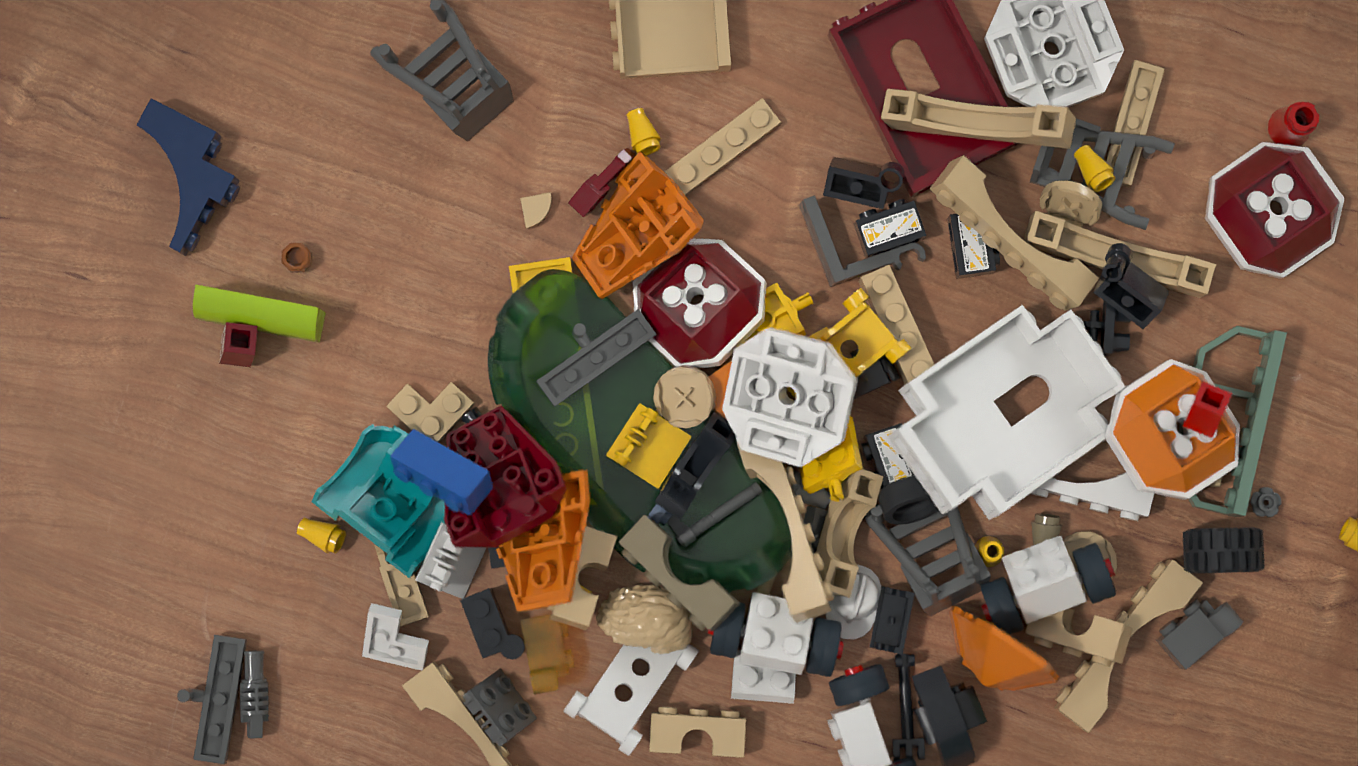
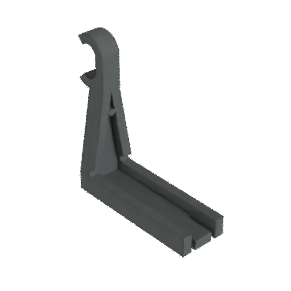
(828, 256)

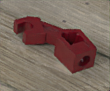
(597, 187)

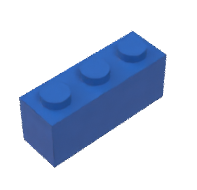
(441, 472)

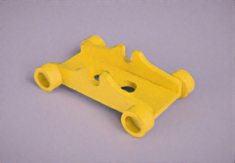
(868, 332)

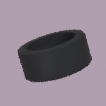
(906, 501)

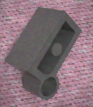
(1197, 631)

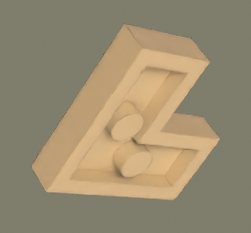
(431, 419)

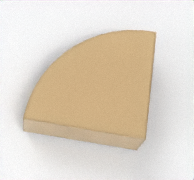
(535, 208)

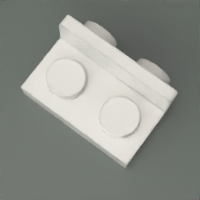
(761, 683)

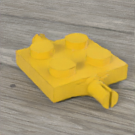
(782, 312)
(833, 466)

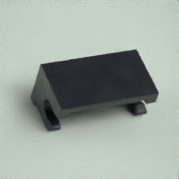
(892, 620)

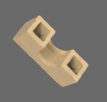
(594, 553)
(1104, 640)
(725, 730)

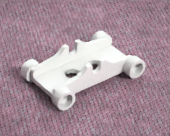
(619, 717)

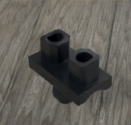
(1110, 341)

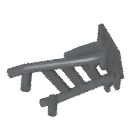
(477, 110)
(1085, 131)
(930, 597)

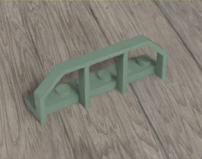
(1257, 408)

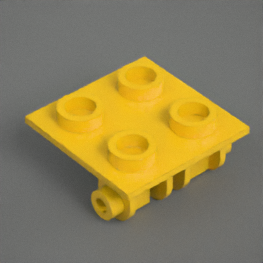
(648, 445)

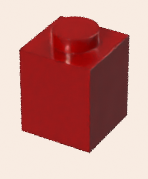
(1207, 409)

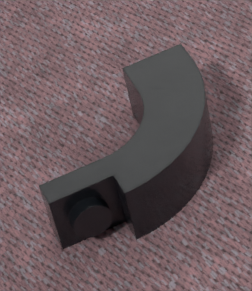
(695, 465)
(944, 717)

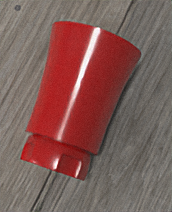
(1284, 127)

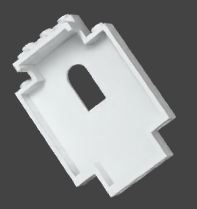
(965, 443)

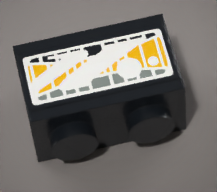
(889, 228)
(969, 251)
(885, 456)

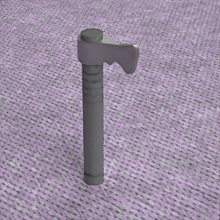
(686, 535)

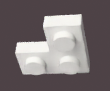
(388, 645)

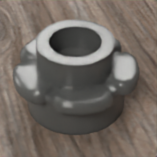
(1259, 508)

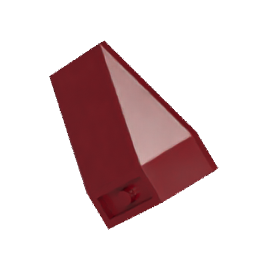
(522, 476)

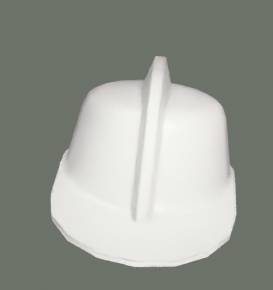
(859, 610)

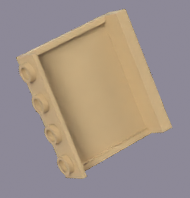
(670, 37)

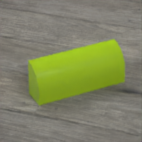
(268, 314)

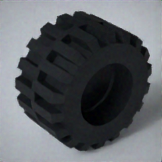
(1223, 550)

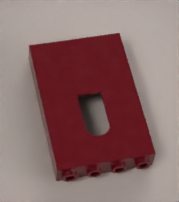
(955, 61)

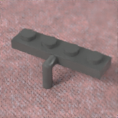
(595, 356)
(218, 699)

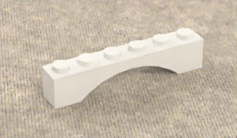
(1115, 494)

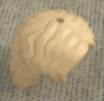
(645, 619)

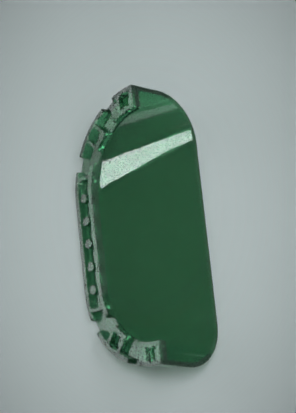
(536, 337)

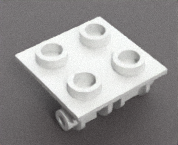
(449, 567)

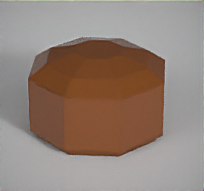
(296, 257)

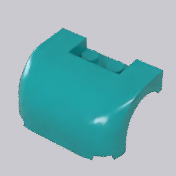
(380, 504)

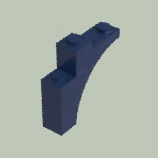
(199, 182)

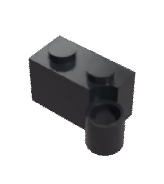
(861, 182)

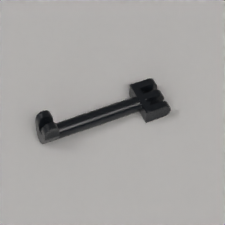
(908, 741)

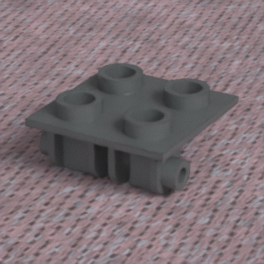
(501, 706)

